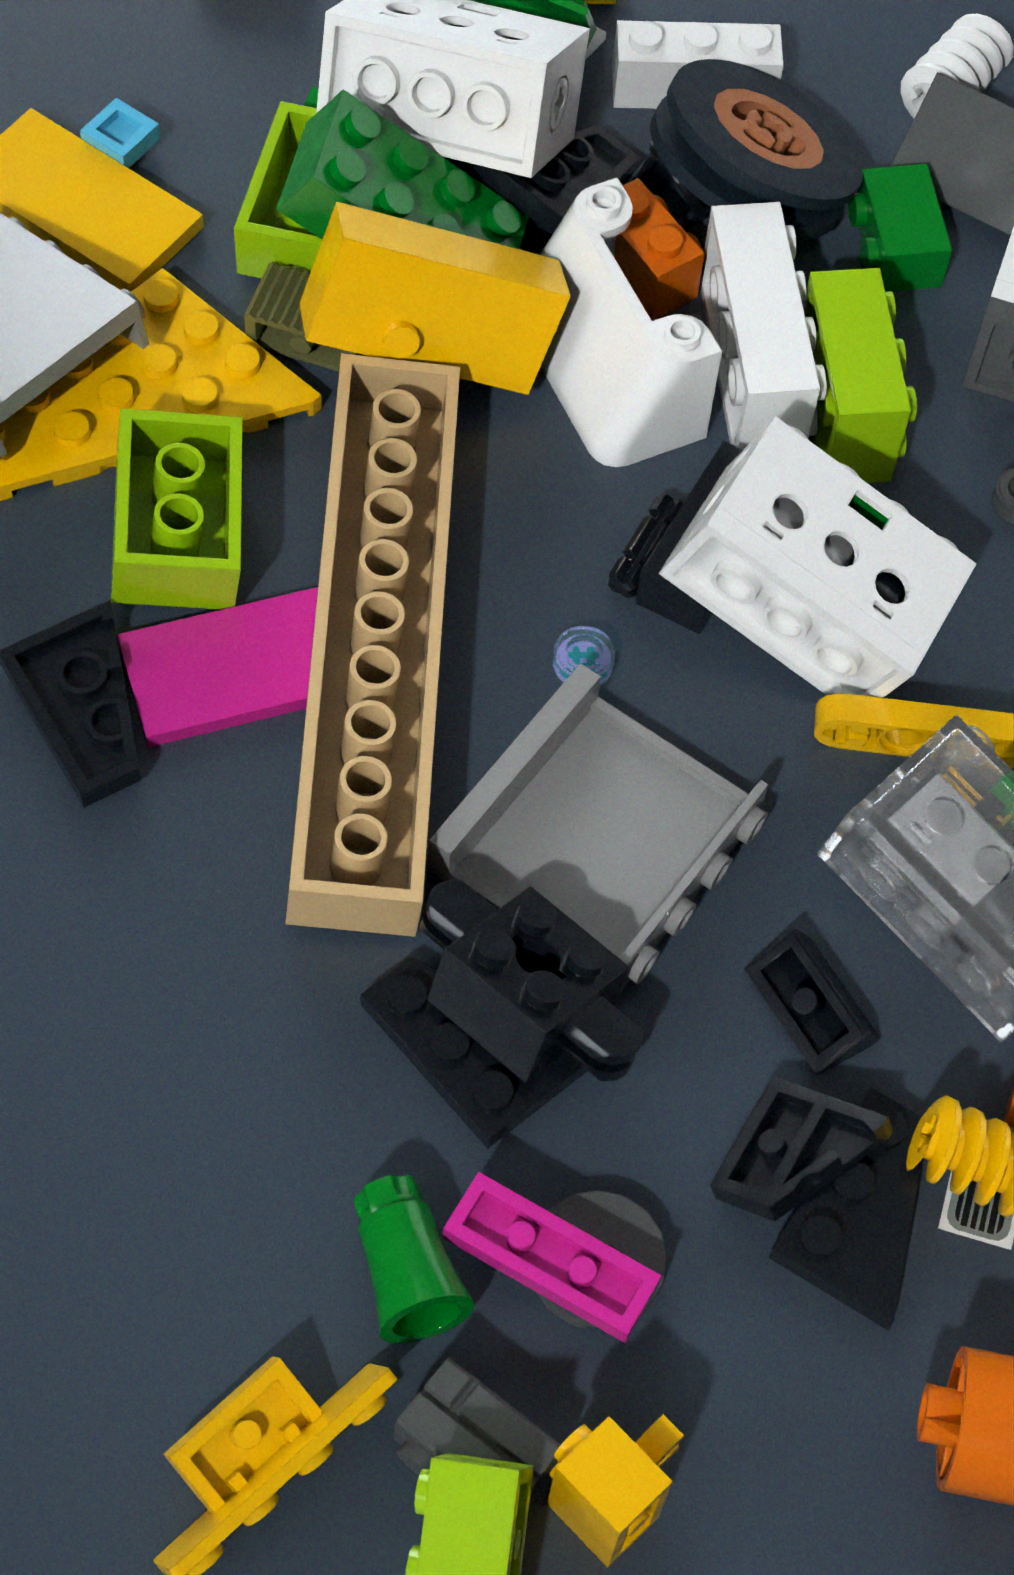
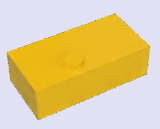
(433, 298)

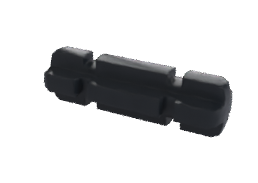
(626, 571)

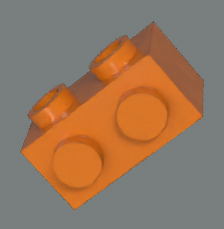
(658, 254)

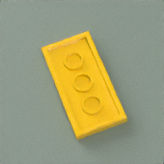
(90, 203)

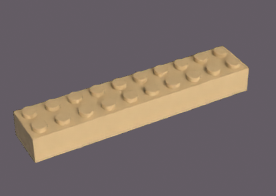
(376, 650)

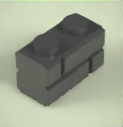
(469, 1419)

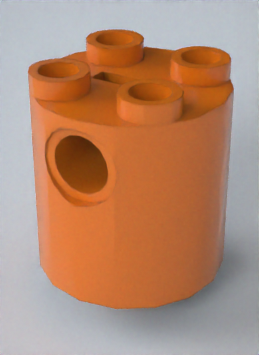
(972, 1426)

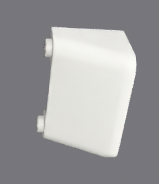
(618, 374)

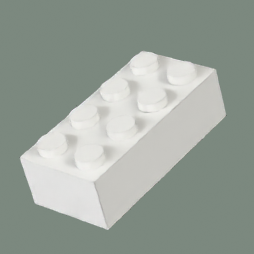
(759, 321)

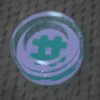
(583, 646)

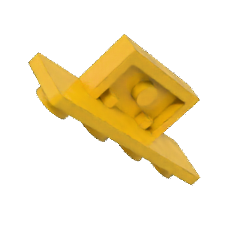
(254, 1447)

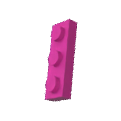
(551, 1257)

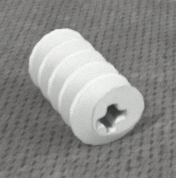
(968, 52)

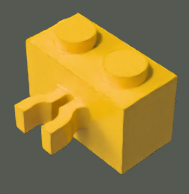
(611, 1485)

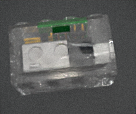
(939, 865)

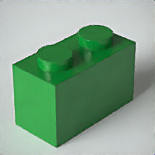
(901, 227)

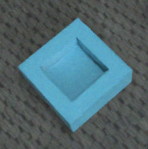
(121, 132)

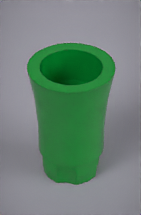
(408, 1262)

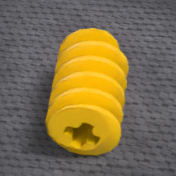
(968, 1148)

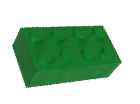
(373, 164)

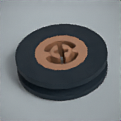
(755, 140)

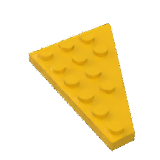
(191, 366)

